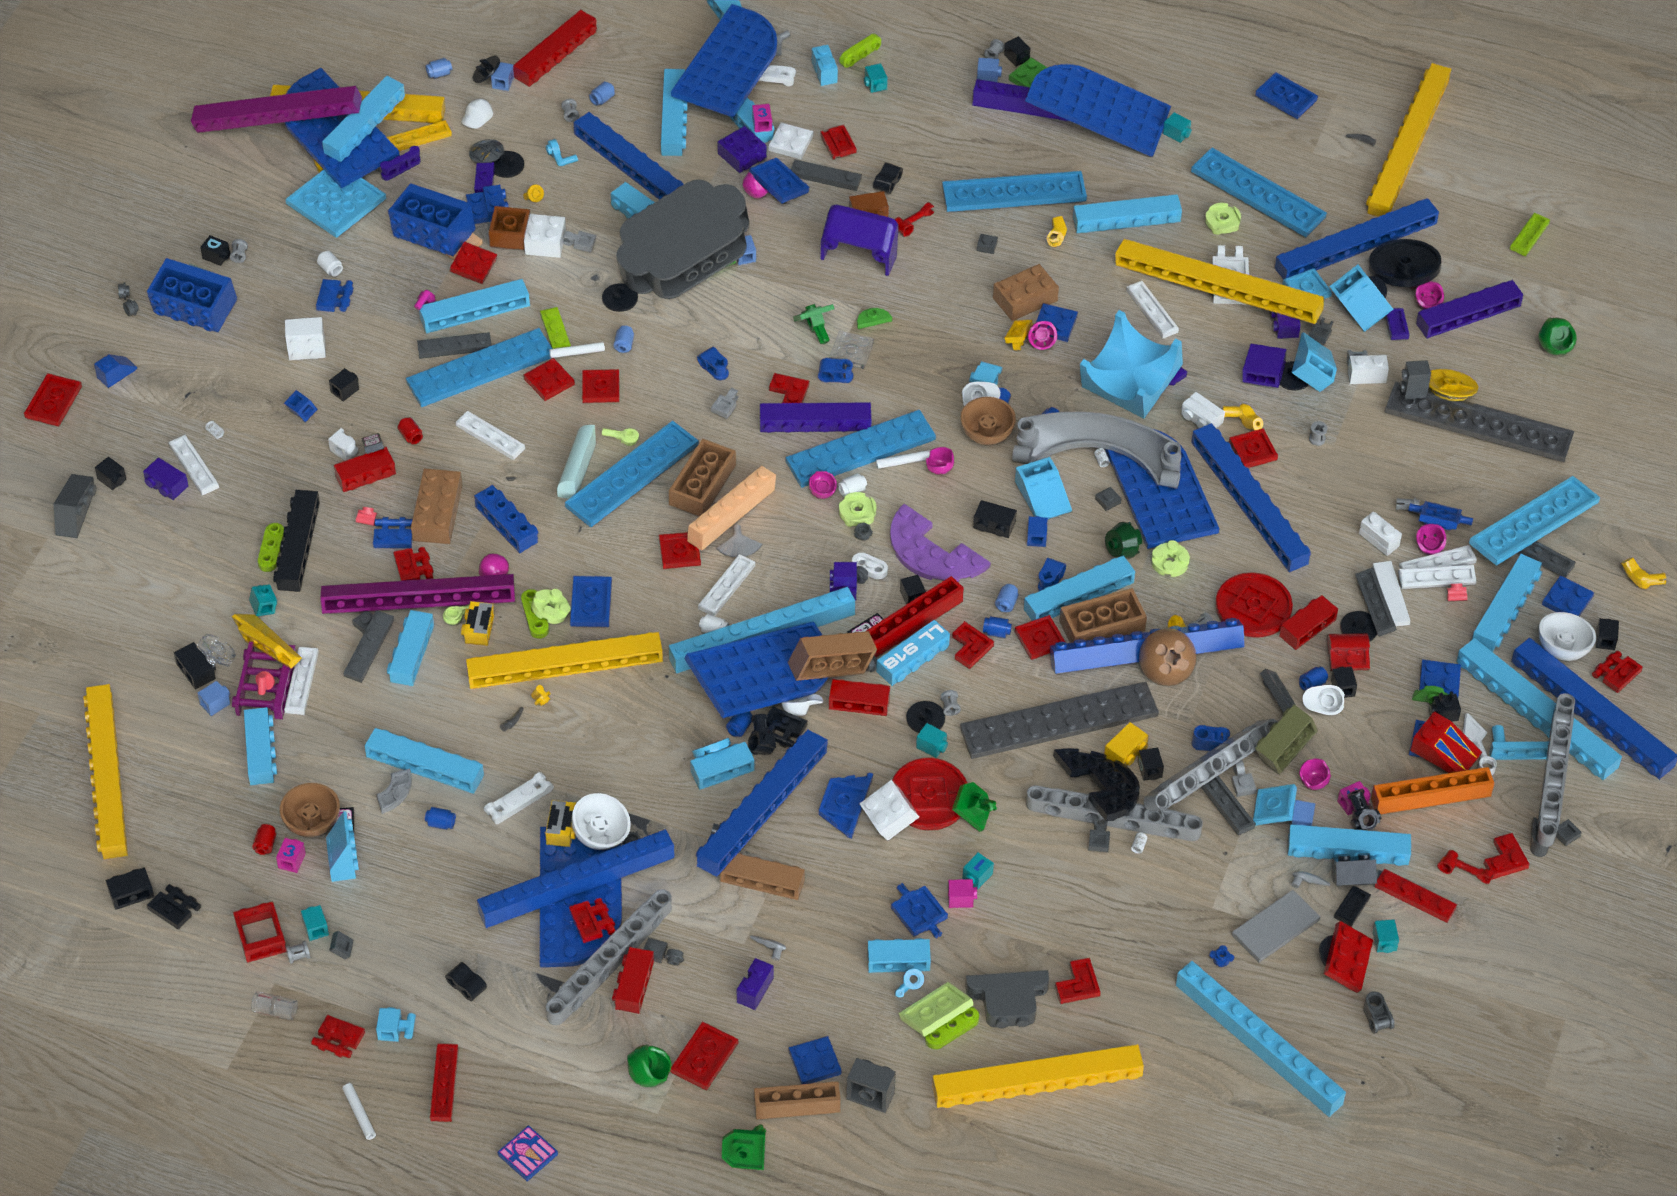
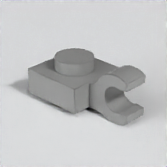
(581, 241)
(725, 404)
(1242, 782)

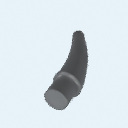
(1364, 138)
(508, 724)

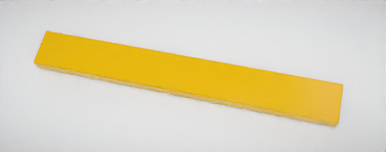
(415, 137)

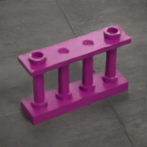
(279, 689)

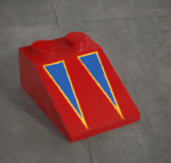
(1445, 745)

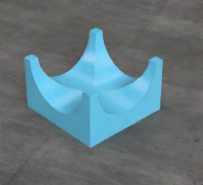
(1131, 368)

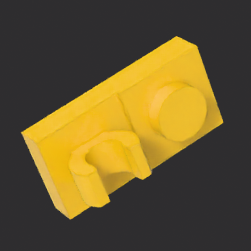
(1018, 333)

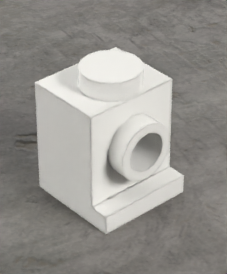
(342, 445)

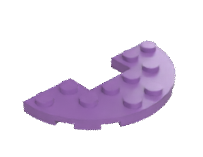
(927, 558)

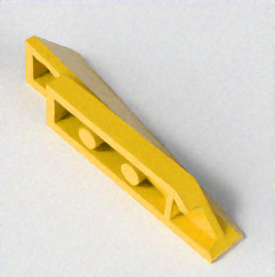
(265, 639)

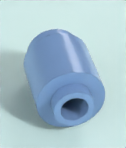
(438, 68)
(602, 93)
(624, 339)
(1007, 598)

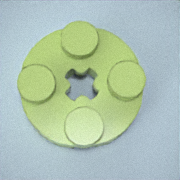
(1231, 217)
(852, 517)
(1170, 550)
(554, 598)

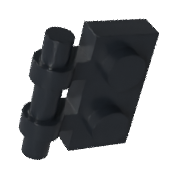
(786, 723)
(170, 910)

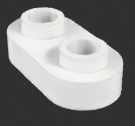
(872, 565)

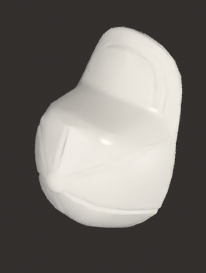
(477, 113)
(979, 389)
(1324, 699)
(801, 705)

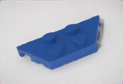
(842, 802)

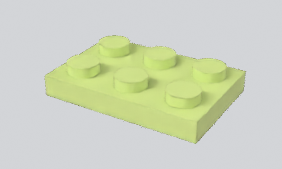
(936, 1009)

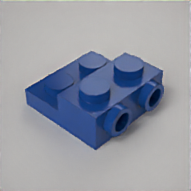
(485, 202)

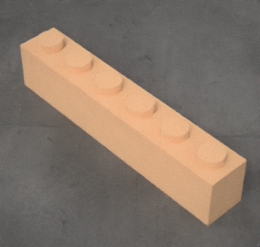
(731, 508)

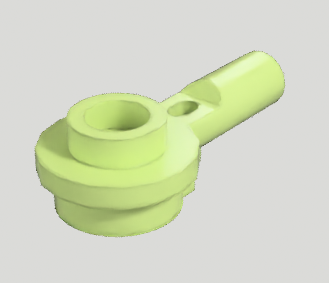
(627, 436)
(453, 615)

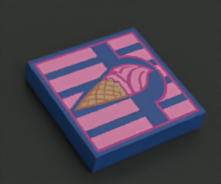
(527, 1153)

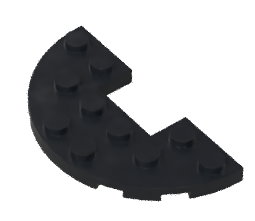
(1117, 781)

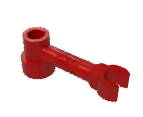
(905, 226)
(1451, 861)

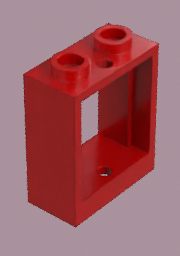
(262, 948)

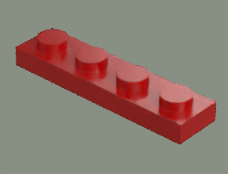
(1415, 895)
(444, 1082)

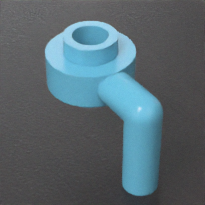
(554, 150)
(907, 984)

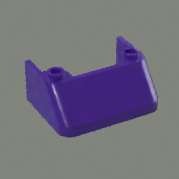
(861, 230)

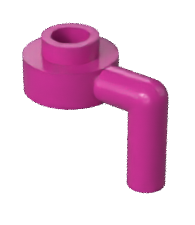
(424, 297)

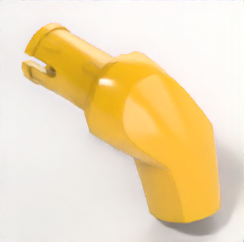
(1058, 232)
(1246, 414)
(1641, 577)

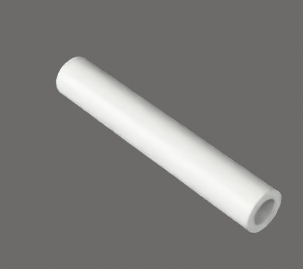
(576, 350)
(902, 459)
(359, 1111)

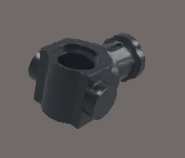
(761, 739)
(1362, 809)

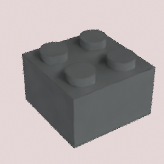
(871, 1085)

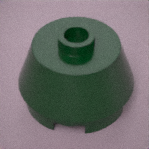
(1123, 540)

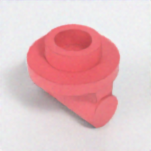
(366, 516)
(1457, 593)
(264, 681)

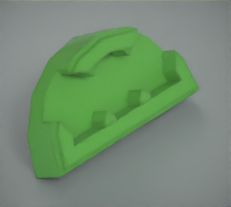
(873, 317)
(1427, 694)

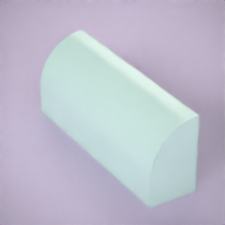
(577, 462)

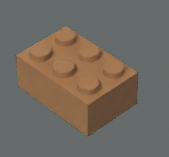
(1025, 292)

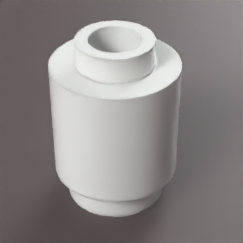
(329, 263)
(852, 484)
(711, 623)

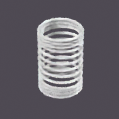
(214, 430)
(1102, 458)
(1141, 846)

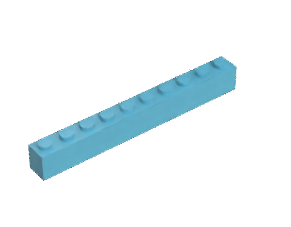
(819, 610)
(1535, 706)
(1260, 1039)

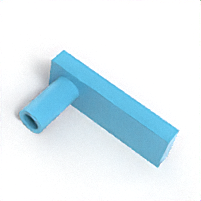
(1515, 750)

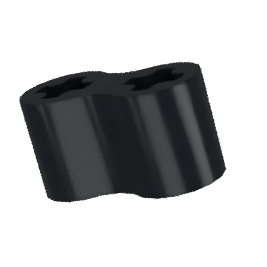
(888, 178)
(466, 981)

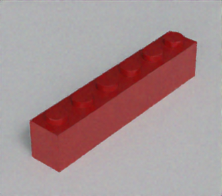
(555, 48)
(916, 615)

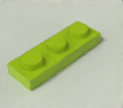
(554, 328)

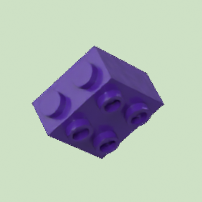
(742, 149)
(1264, 365)

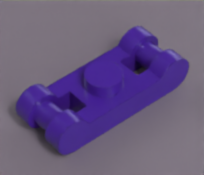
(400, 163)

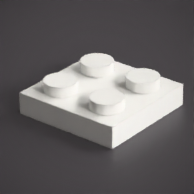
(790, 140)

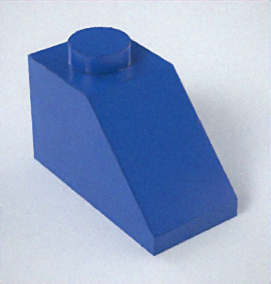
(113, 369)

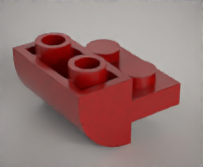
(1349, 651)

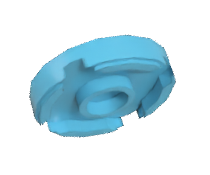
(710, 748)

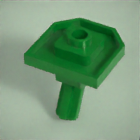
(815, 320)
(973, 805)
(745, 1148)

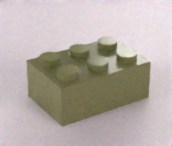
(1286, 739)

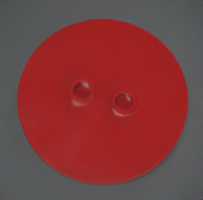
(1256, 601)
(931, 790)

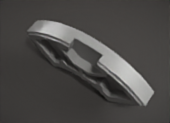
(396, 791)

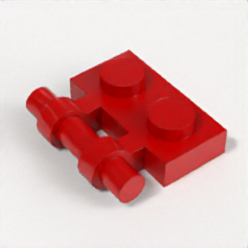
(407, 565)
(1621, 675)
(586, 922)
(341, 1032)

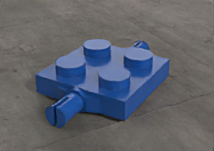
(1441, 515)
(919, 911)

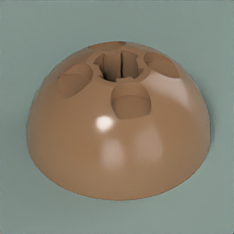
(988, 420)
(1158, 660)
(310, 809)

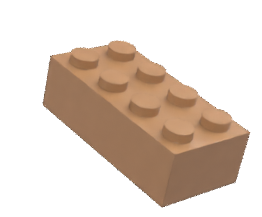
(702, 477)
(436, 506)
(1103, 616)
(832, 655)

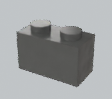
(1415, 379)

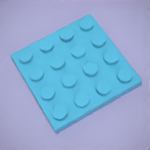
(334, 207)

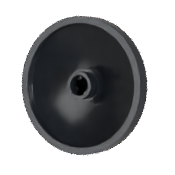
(1405, 262)

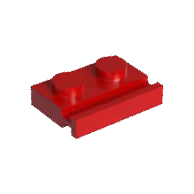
(838, 142)

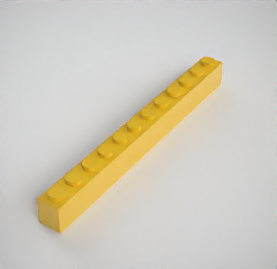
(1409, 140)
(1220, 281)

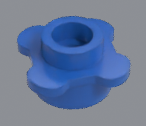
(1221, 961)

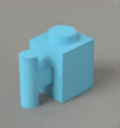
(986, 373)
(391, 1023)

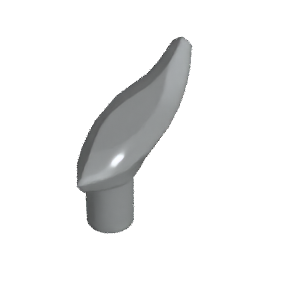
(1307, 877)
(774, 945)

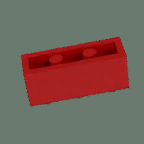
(364, 469)
(1308, 622)
(859, 697)
(633, 980)

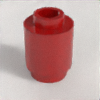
(410, 430)
(264, 839)

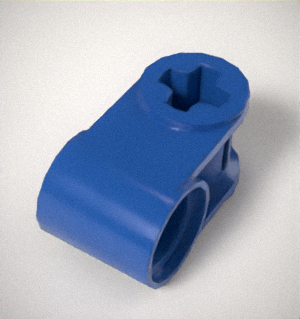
(714, 363)
(833, 370)
(1051, 573)
(1207, 737)

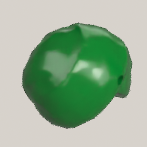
(1557, 336)
(649, 1065)

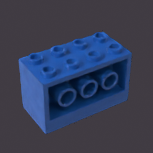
(431, 219)
(192, 295)

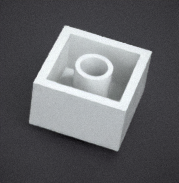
(544, 235)
(305, 338)
(889, 810)

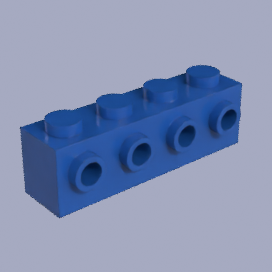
(506, 518)

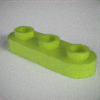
(860, 50)
(270, 552)
(532, 620)
(948, 1034)

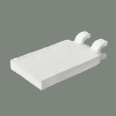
(1236, 263)

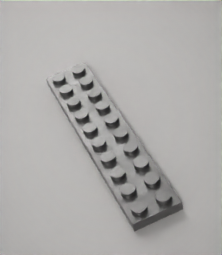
(1483, 423)
(1058, 720)

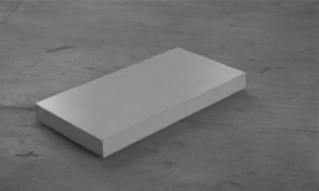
(1276, 926)

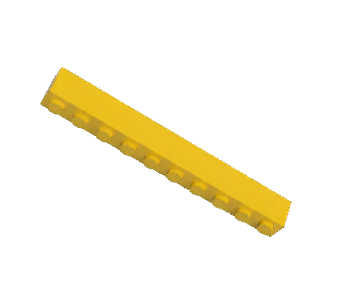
(412, 108)
(564, 660)
(106, 772)
(1037, 1076)

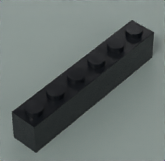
(297, 540)

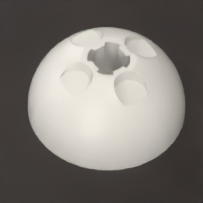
(1566, 636)
(600, 821)

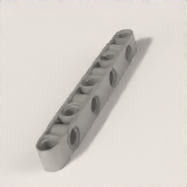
(1207, 766)
(1555, 770)
(1078, 807)
(599, 966)

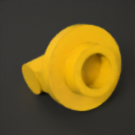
(534, 193)
(1176, 620)
(540, 695)

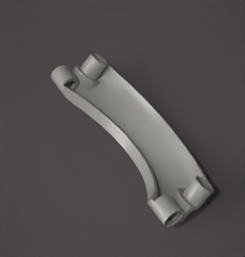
(1070, 430)

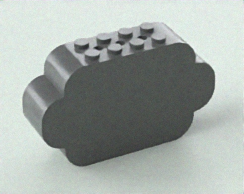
(683, 239)

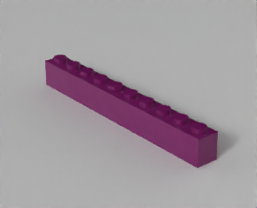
(276, 109)
(417, 593)

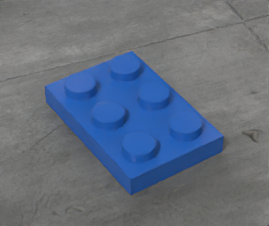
(1286, 95)
(779, 180)
(591, 601)

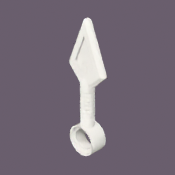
(1476, 734)

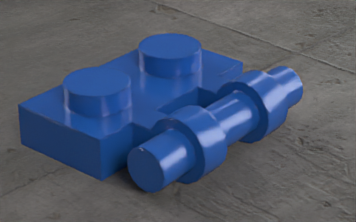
(329, 293)
(392, 537)

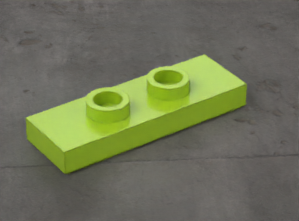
(1530, 234)

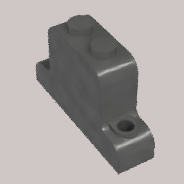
(1008, 996)

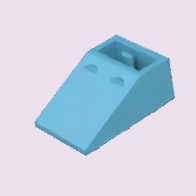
(1361, 297)
(1314, 363)
(1042, 488)
(342, 850)

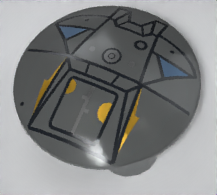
(486, 151)

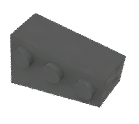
(73, 504)

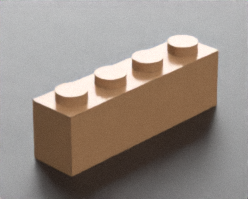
(764, 876)
(797, 1100)

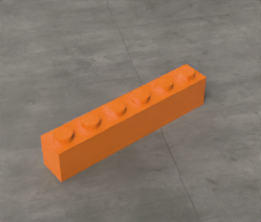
(1432, 790)

